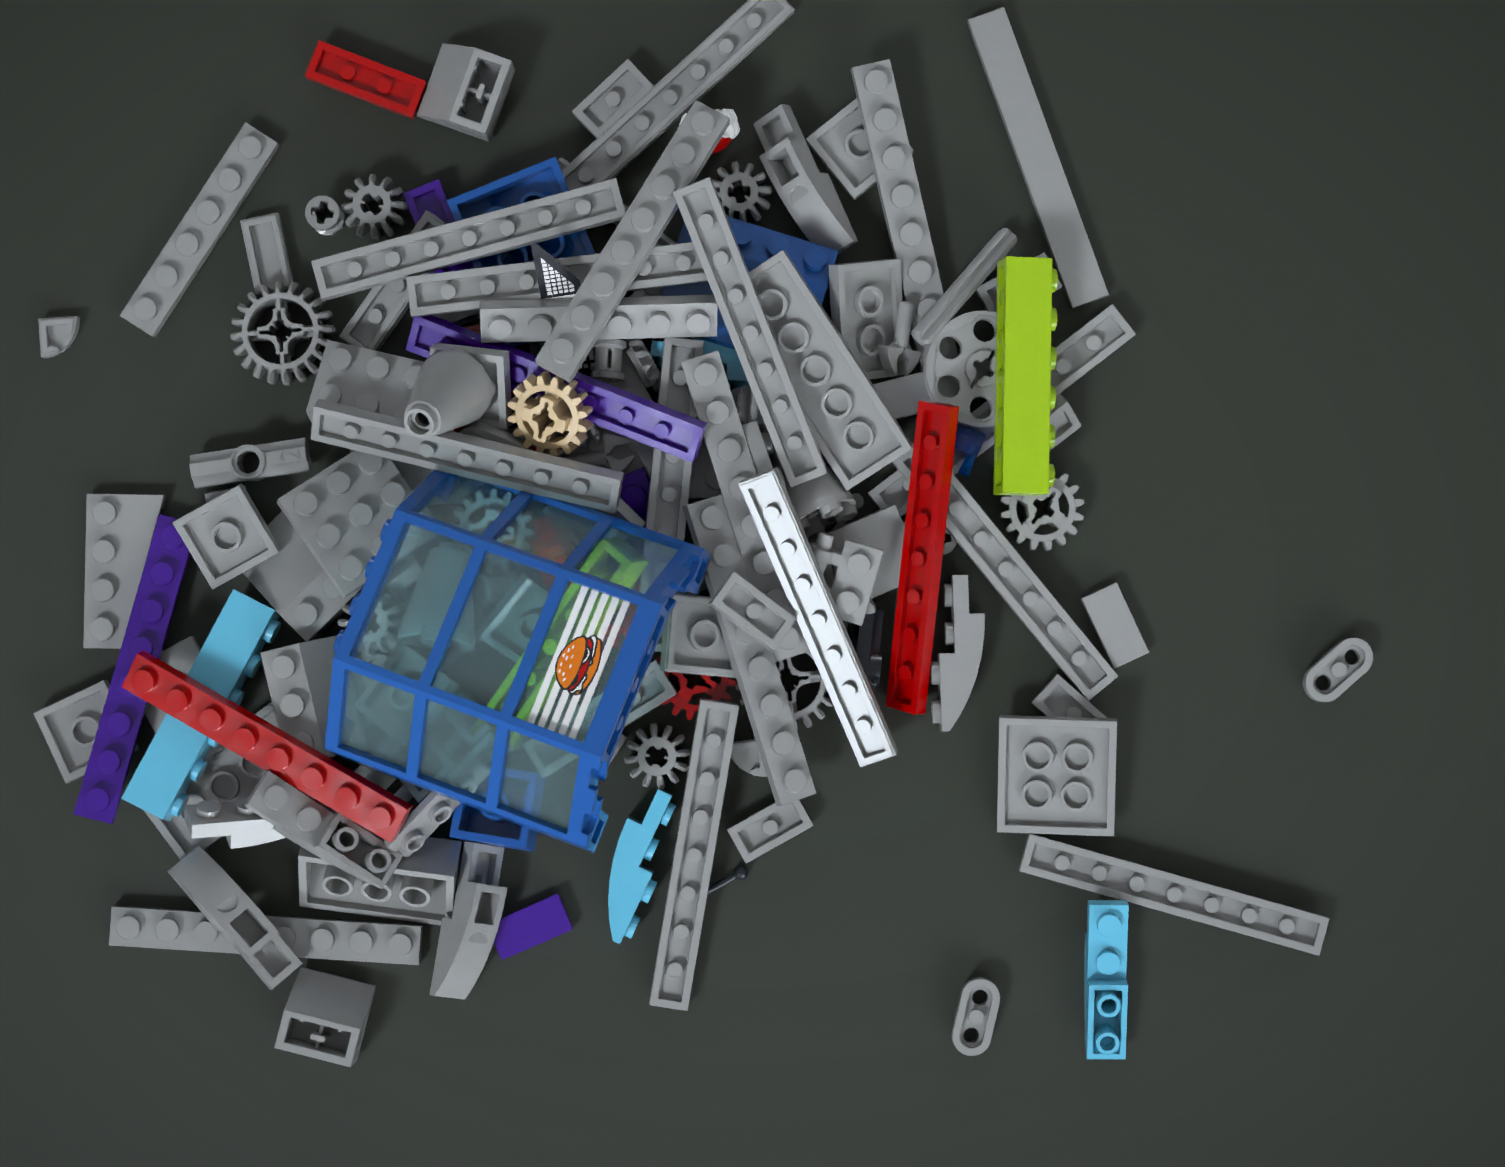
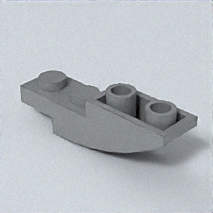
(801, 186)
(957, 670)
(232, 820)
(322, 832)
(235, 916)
(474, 923)

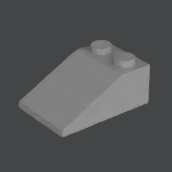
(298, 584)

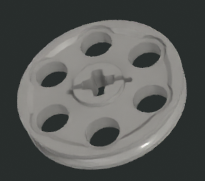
(962, 367)

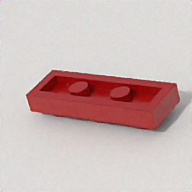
(366, 79)

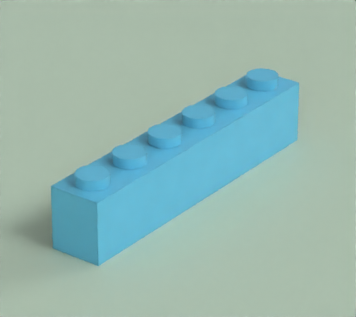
(223, 666)

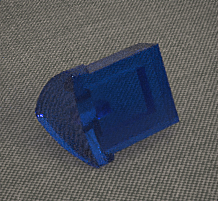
(970, 442)

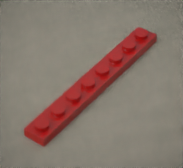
(922, 556)
(267, 746)

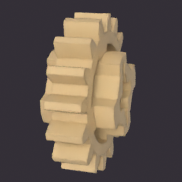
(563, 407)

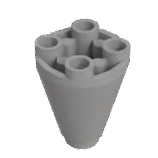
(447, 394)
(819, 500)

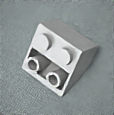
(467, 90)
(325, 1017)

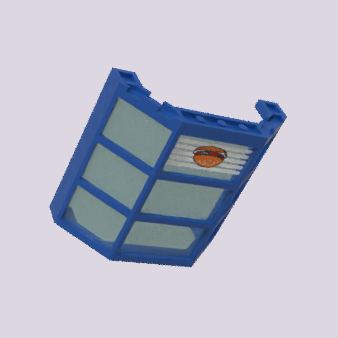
(503, 649)

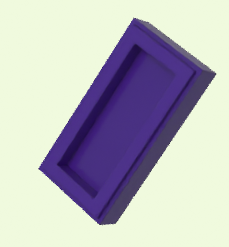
(532, 926)

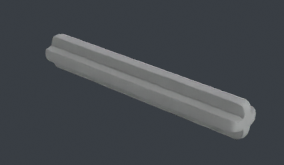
(964, 286)

